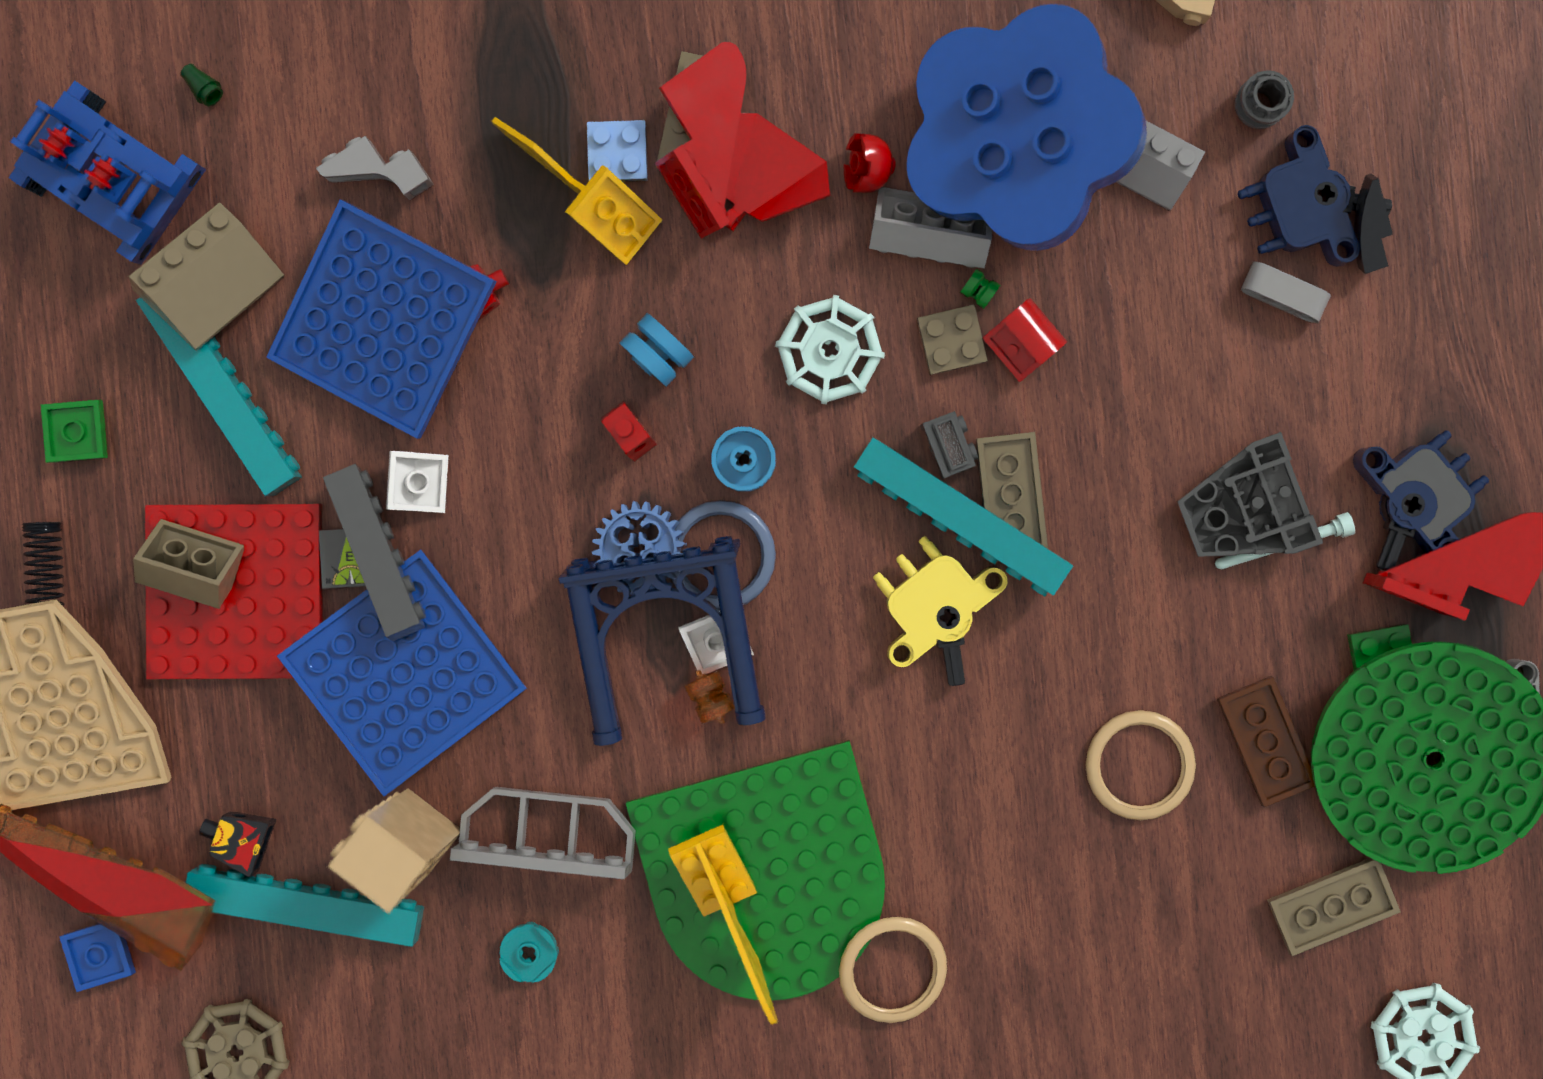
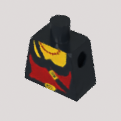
(239, 840)

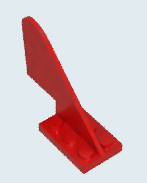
(708, 106)
(1495, 560)

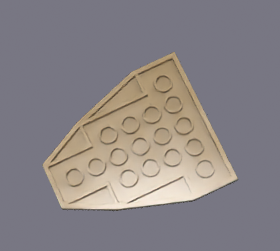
(67, 714)

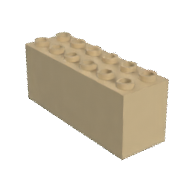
(393, 848)

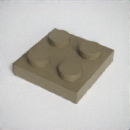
(952, 339)

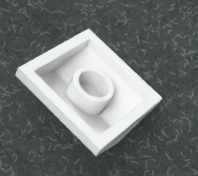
(417, 481)
(705, 644)

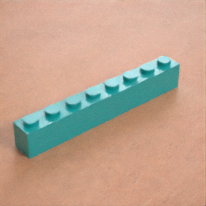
(231, 408)
(963, 516)
(307, 906)

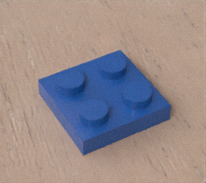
(96, 956)

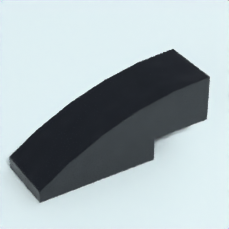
(1371, 226)

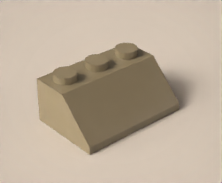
(188, 563)

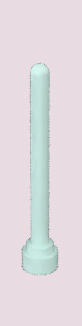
(1340, 526)

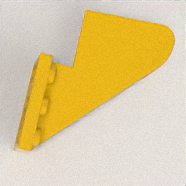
(602, 207)
(716, 882)

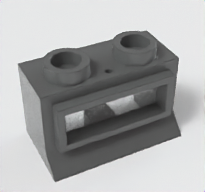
(949, 444)

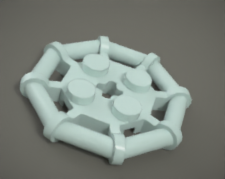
(824, 333)
(1418, 1018)

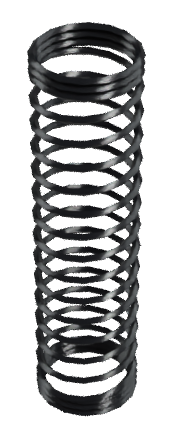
(42, 528)

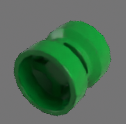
(985, 293)

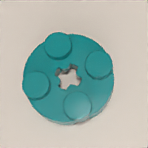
(528, 969)

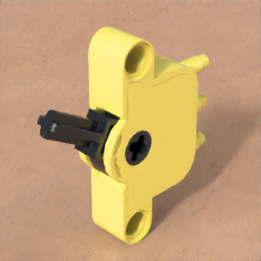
(924, 597)

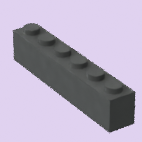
(374, 552)

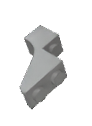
(363, 162)

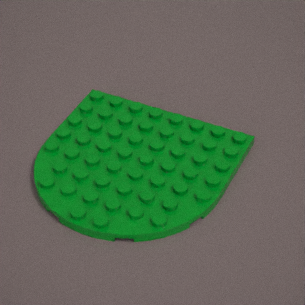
(807, 850)

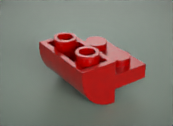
(1024, 339)

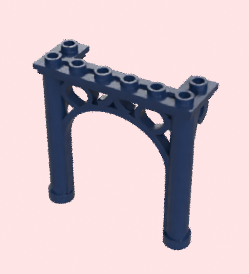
(731, 620)

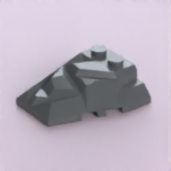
(1251, 505)

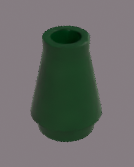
(204, 88)

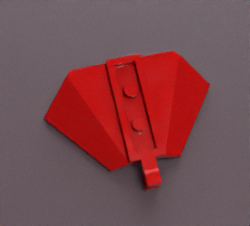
(772, 173)

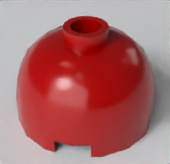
(869, 163)

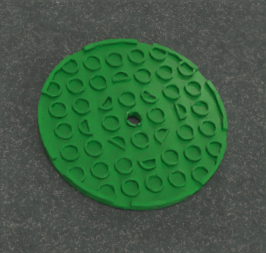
(1420, 702)

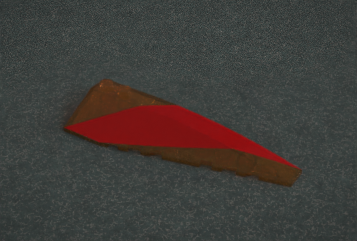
(136, 903)

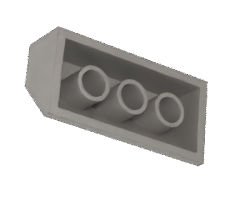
(1163, 167)
(913, 229)

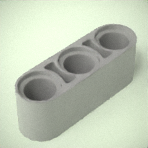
(1285, 292)

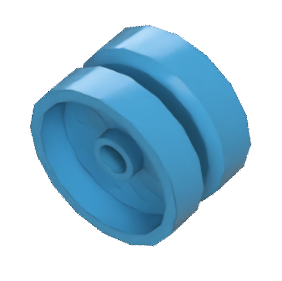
(656, 350)
(733, 445)

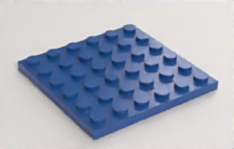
(381, 319)
(404, 697)

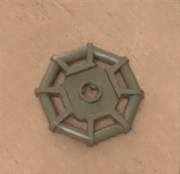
(236, 1033)

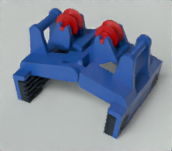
(105, 178)

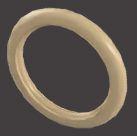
(1123, 809)
(867, 933)

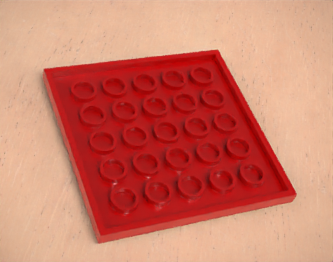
(266, 611)

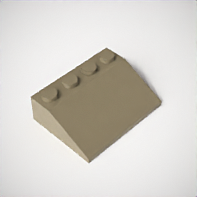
(206, 276)

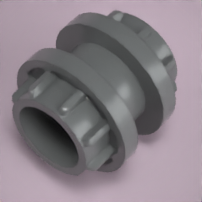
(1275, 88)

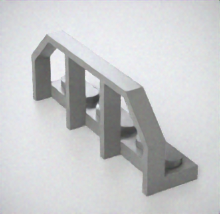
(553, 860)

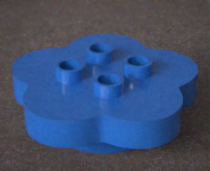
(1022, 126)

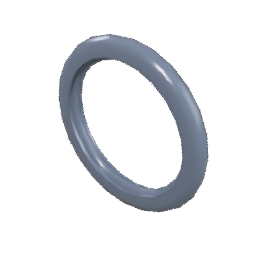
(758, 527)

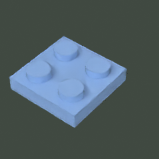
(619, 147)

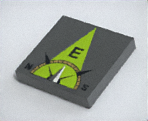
(337, 561)

